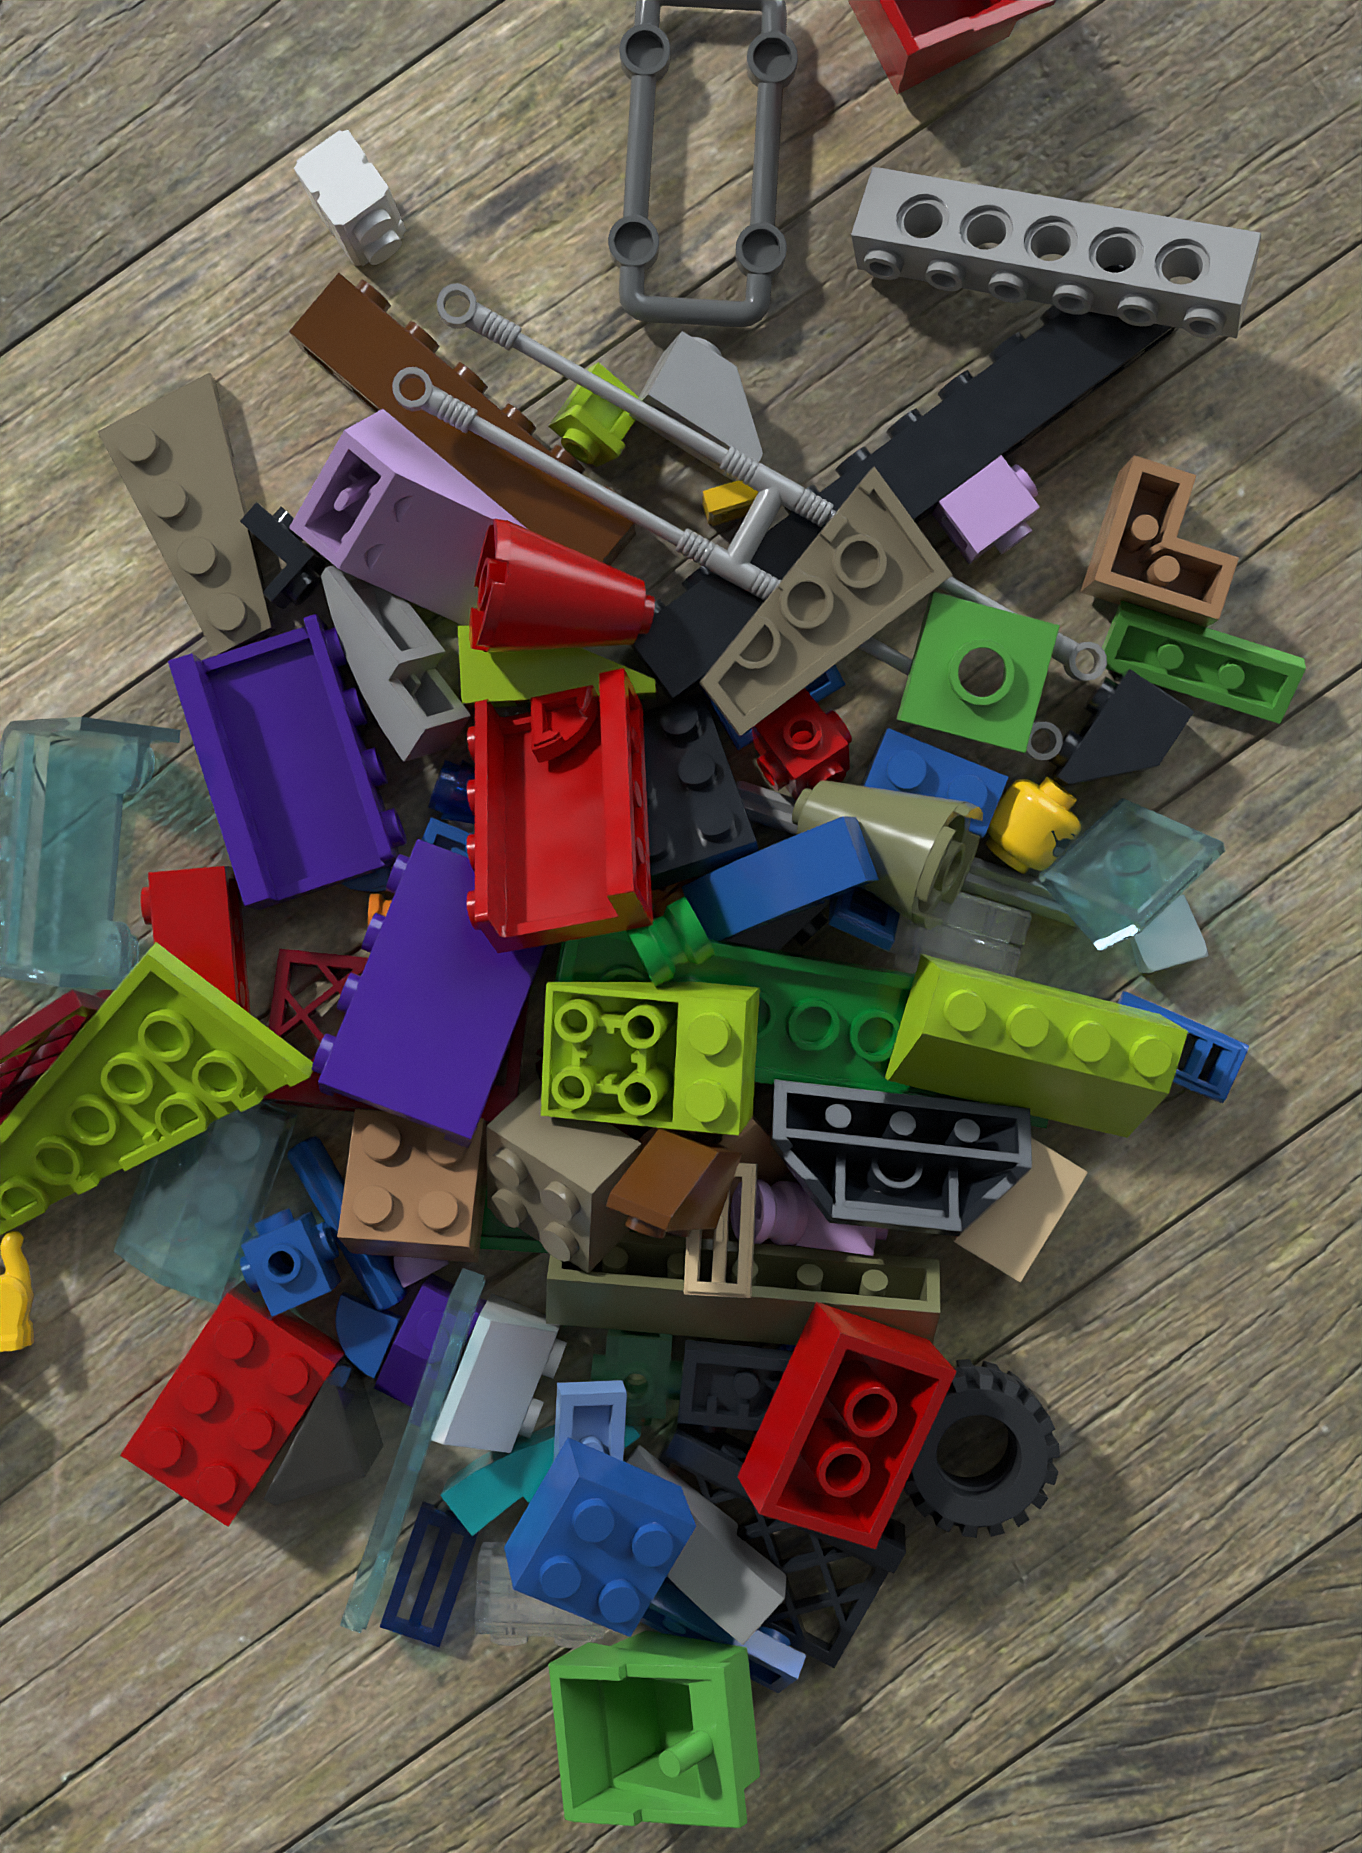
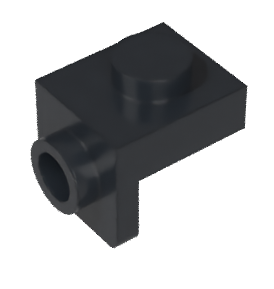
(300, 574)

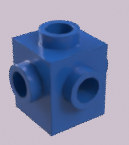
(286, 1282)

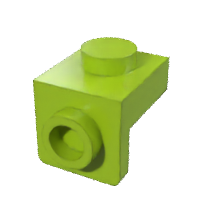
(591, 425)

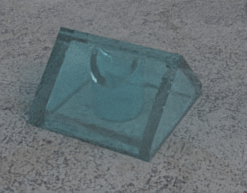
(1127, 871)

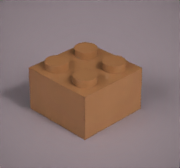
(412, 1190)

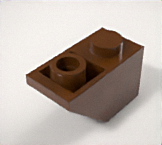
(675, 1184)

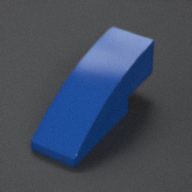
(782, 879)

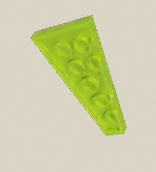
(136, 1082)

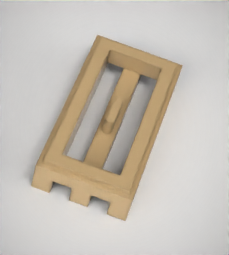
(718, 1286)

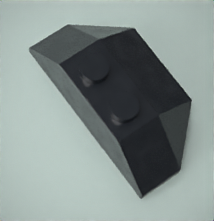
(899, 1155)

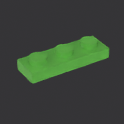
(1202, 662)

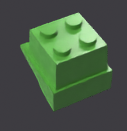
(655, 1731)

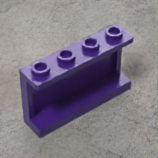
(288, 764)
(430, 1005)

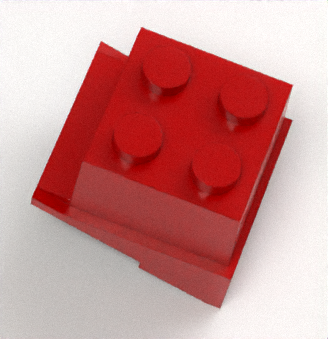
(932, 35)

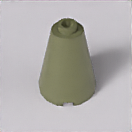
(913, 839)

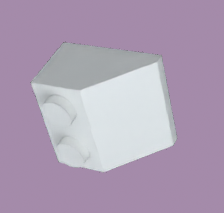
(498, 1377)

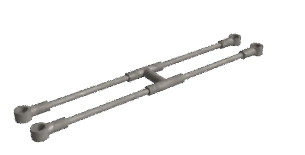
(771, 486)

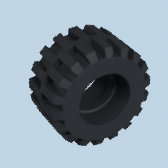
(1018, 1476)

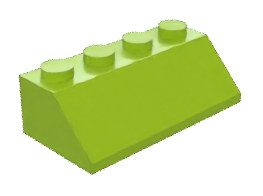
(1034, 1048)

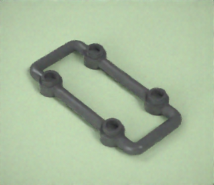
(761, 245)

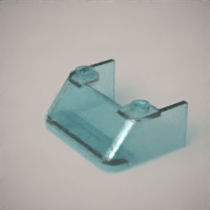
(62, 847)

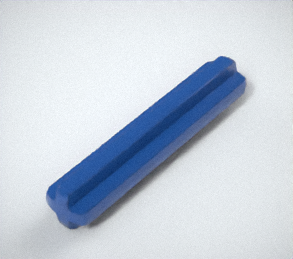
(326, 1191)

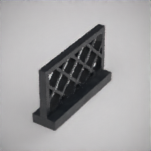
(718, 1460)

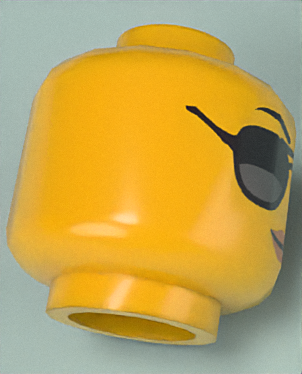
(1033, 824)

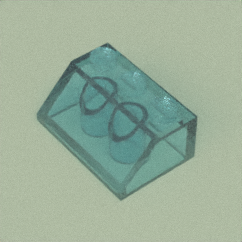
(203, 1202)

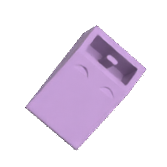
(399, 517)

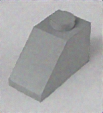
(703, 394)

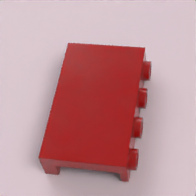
(561, 838)

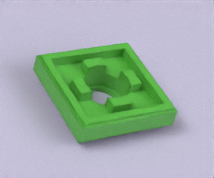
(933, 689)

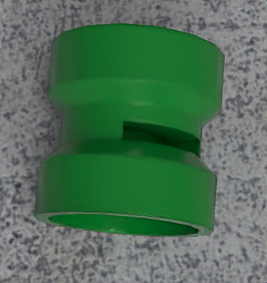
(670, 941)

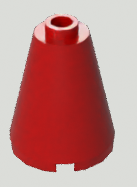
(551, 596)

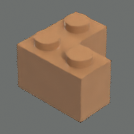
(1144, 560)

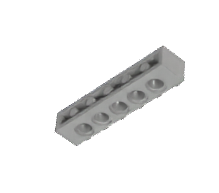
(1085, 234)

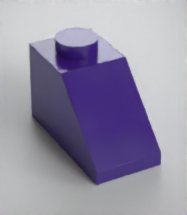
(414, 1342)

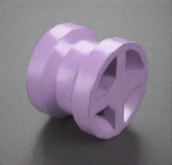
(779, 1212)

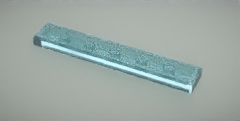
(413, 1449)

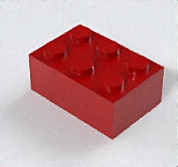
(233, 1403)
(845, 1426)

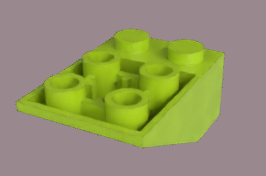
(651, 1054)

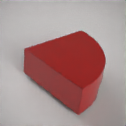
(561, 720)

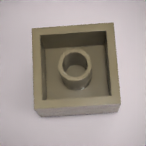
(557, 1178)

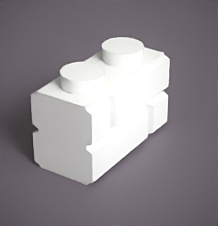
(351, 199)

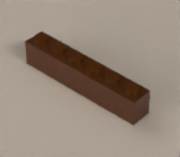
(367, 348)

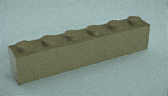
(643, 1291)

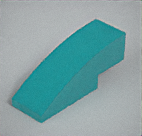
(502, 1478)

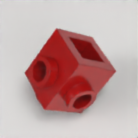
(802, 745)

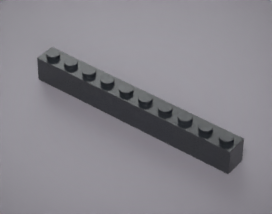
(923, 462)

